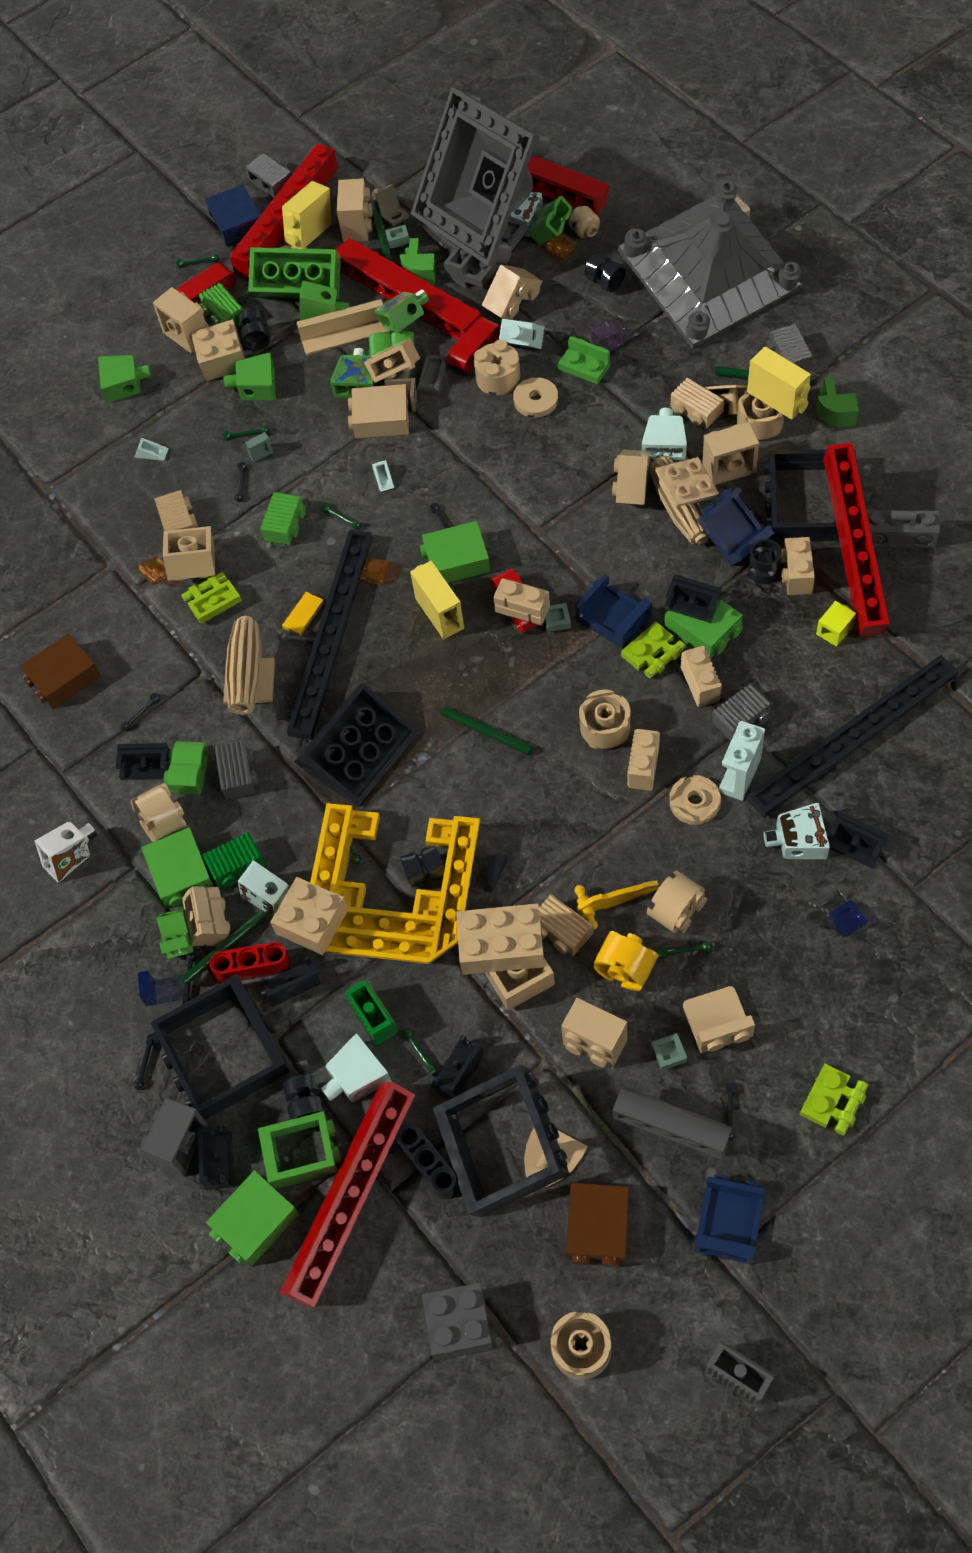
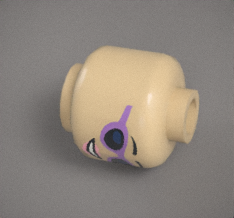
(584, 222)

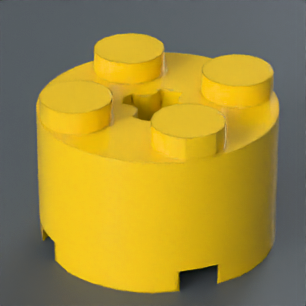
(625, 960)

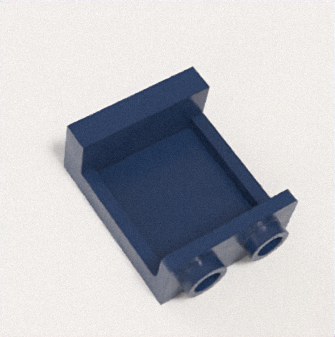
(233, 213)
(732, 526)
(612, 612)
(730, 1219)

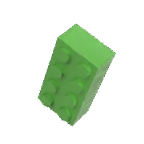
(282, 270)

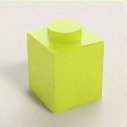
(836, 623)

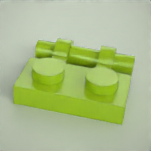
(213, 601)
(650, 644)
(825, 1096)

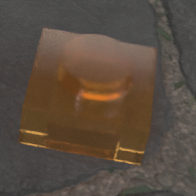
(562, 246)
(153, 570)
(375, 571)

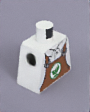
(64, 849)

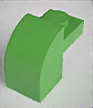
(419, 264)
(834, 408)
(174, 933)

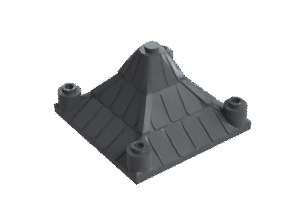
(476, 176)
(709, 267)

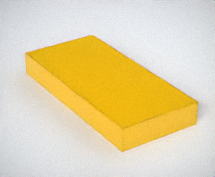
(303, 614)

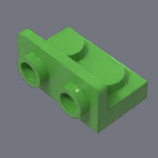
(585, 360)

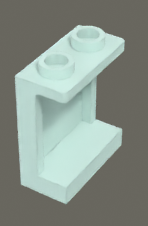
(742, 760)

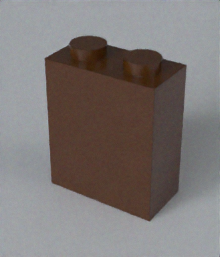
(59, 671)
(597, 1224)

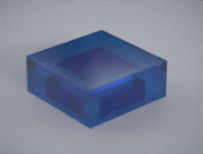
(847, 918)
(147, 988)

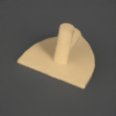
(731, 397)
(536, 1160)

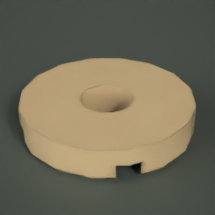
(535, 387)
(695, 813)

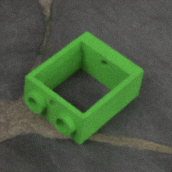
(305, 1173)

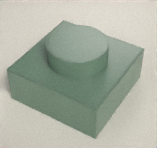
(397, 236)
(259, 447)
(557, 618)
(669, 1051)

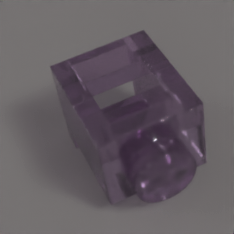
(608, 334)

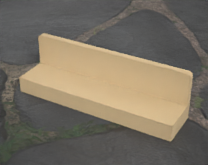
(340, 327)

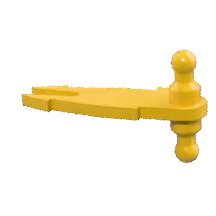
(588, 906)

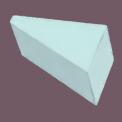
(151, 450)
(382, 476)

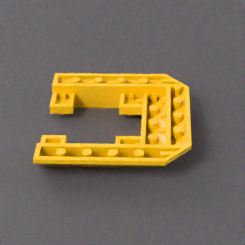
(392, 934)

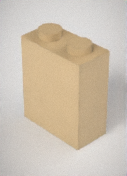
(379, 411)

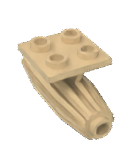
(681, 490)
(247, 675)

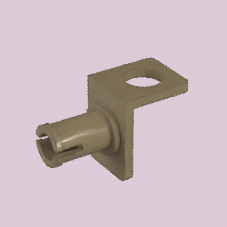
(389, 205)
(410, 386)

